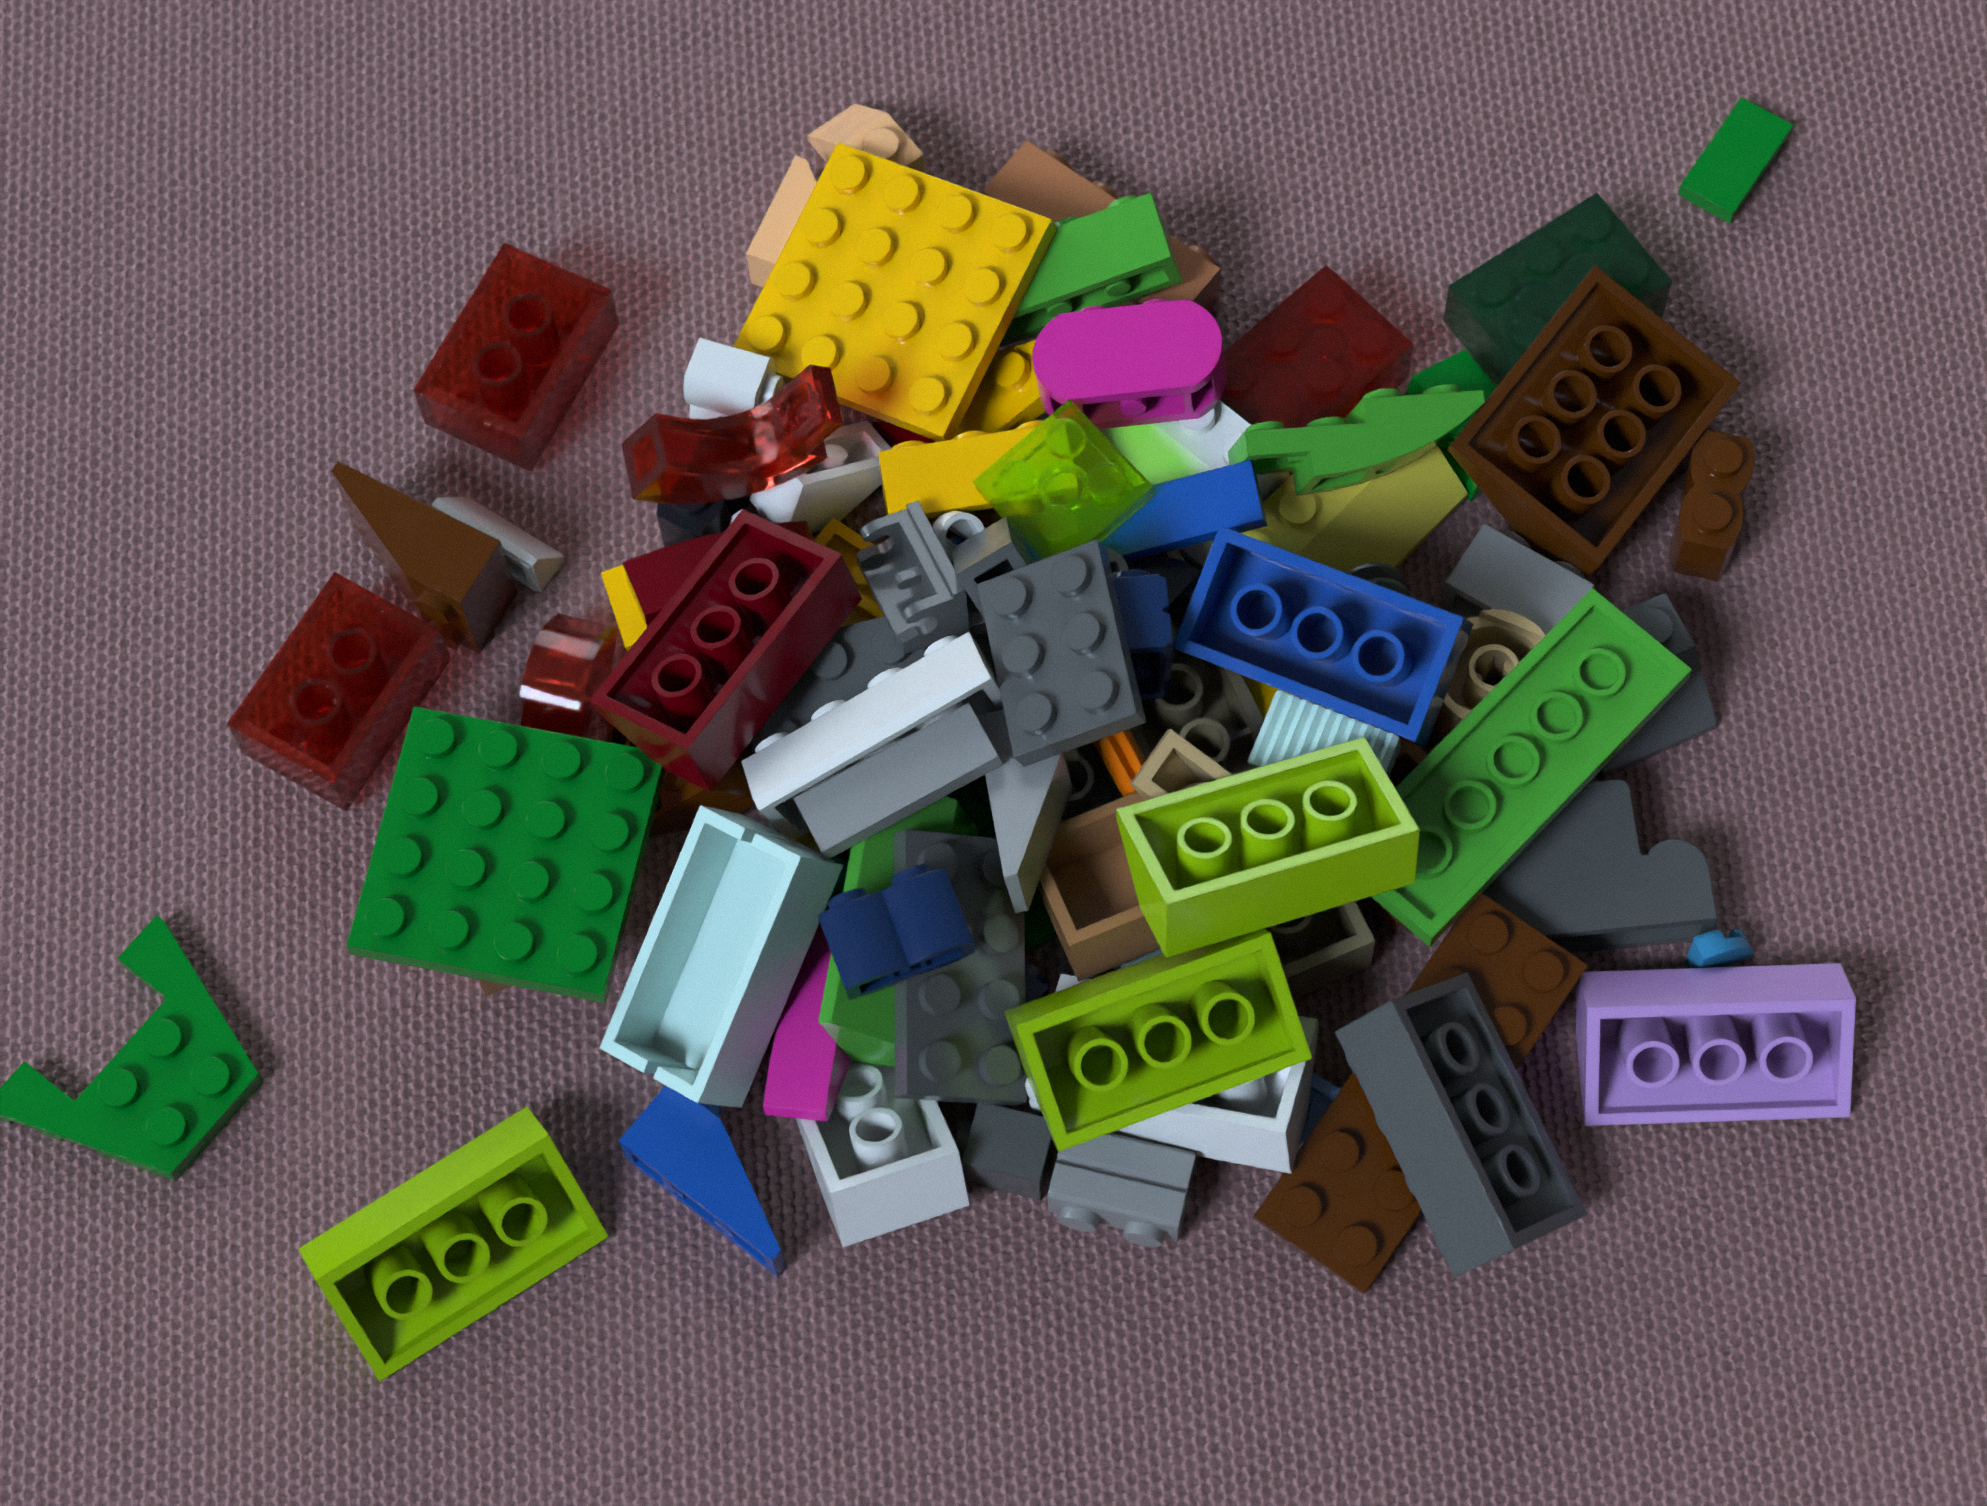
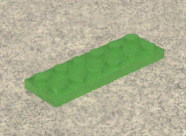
(1527, 756)

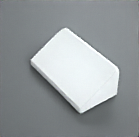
(528, 558)

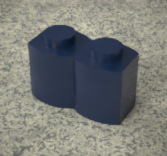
(896, 931)

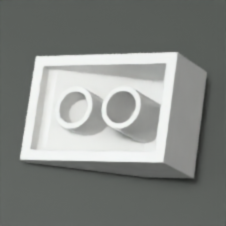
(882, 1157)

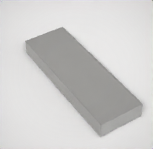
(897, 781)

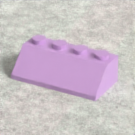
(1715, 1044)

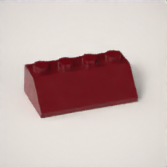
(728, 648)

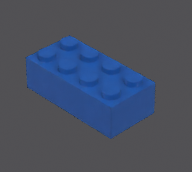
(1323, 635)

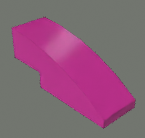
(804, 1059)

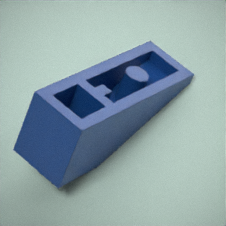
(694, 1160)

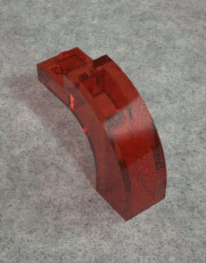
(735, 454)

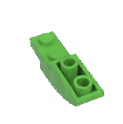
(1373, 441)

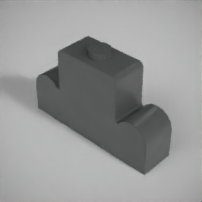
(1596, 890)

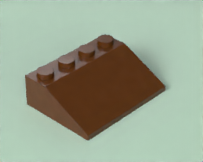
(1590, 423)

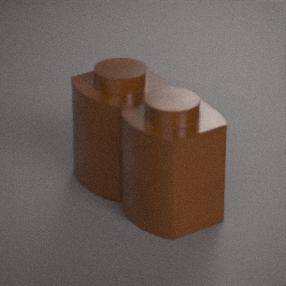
(1711, 505)

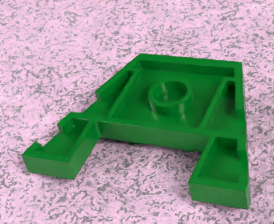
(163, 1088)

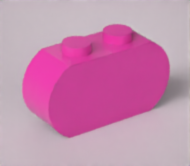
(1132, 363)

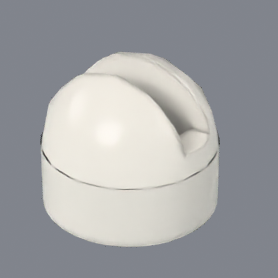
(960, 523)

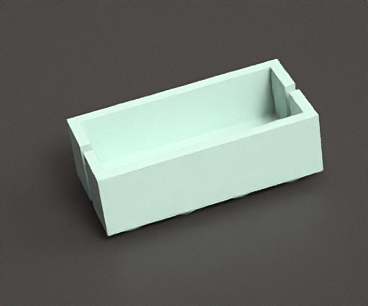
(720, 957)

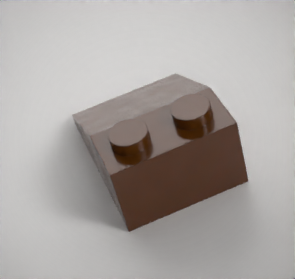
(439, 564)

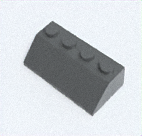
(1460, 1123)

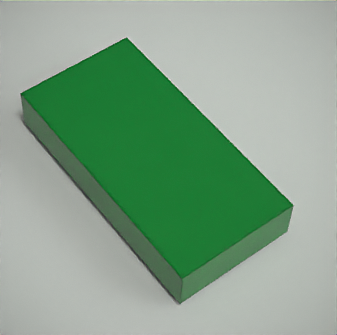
(1735, 160)

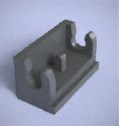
(913, 579)

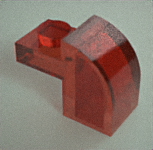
(564, 672)

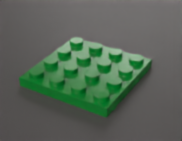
(507, 855)

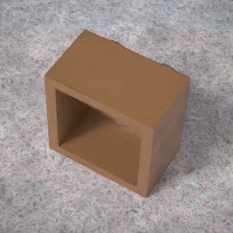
(1093, 893)

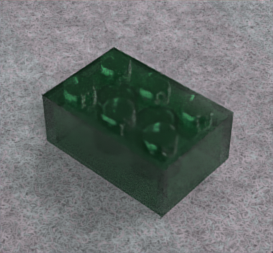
(1517, 292)

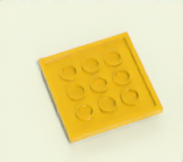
(897, 289)

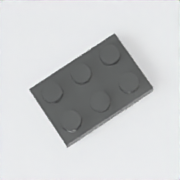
(1061, 653)

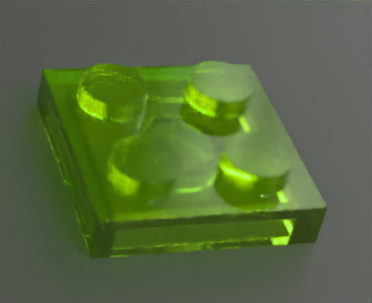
(1064, 484)

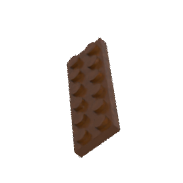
(1346, 1189)

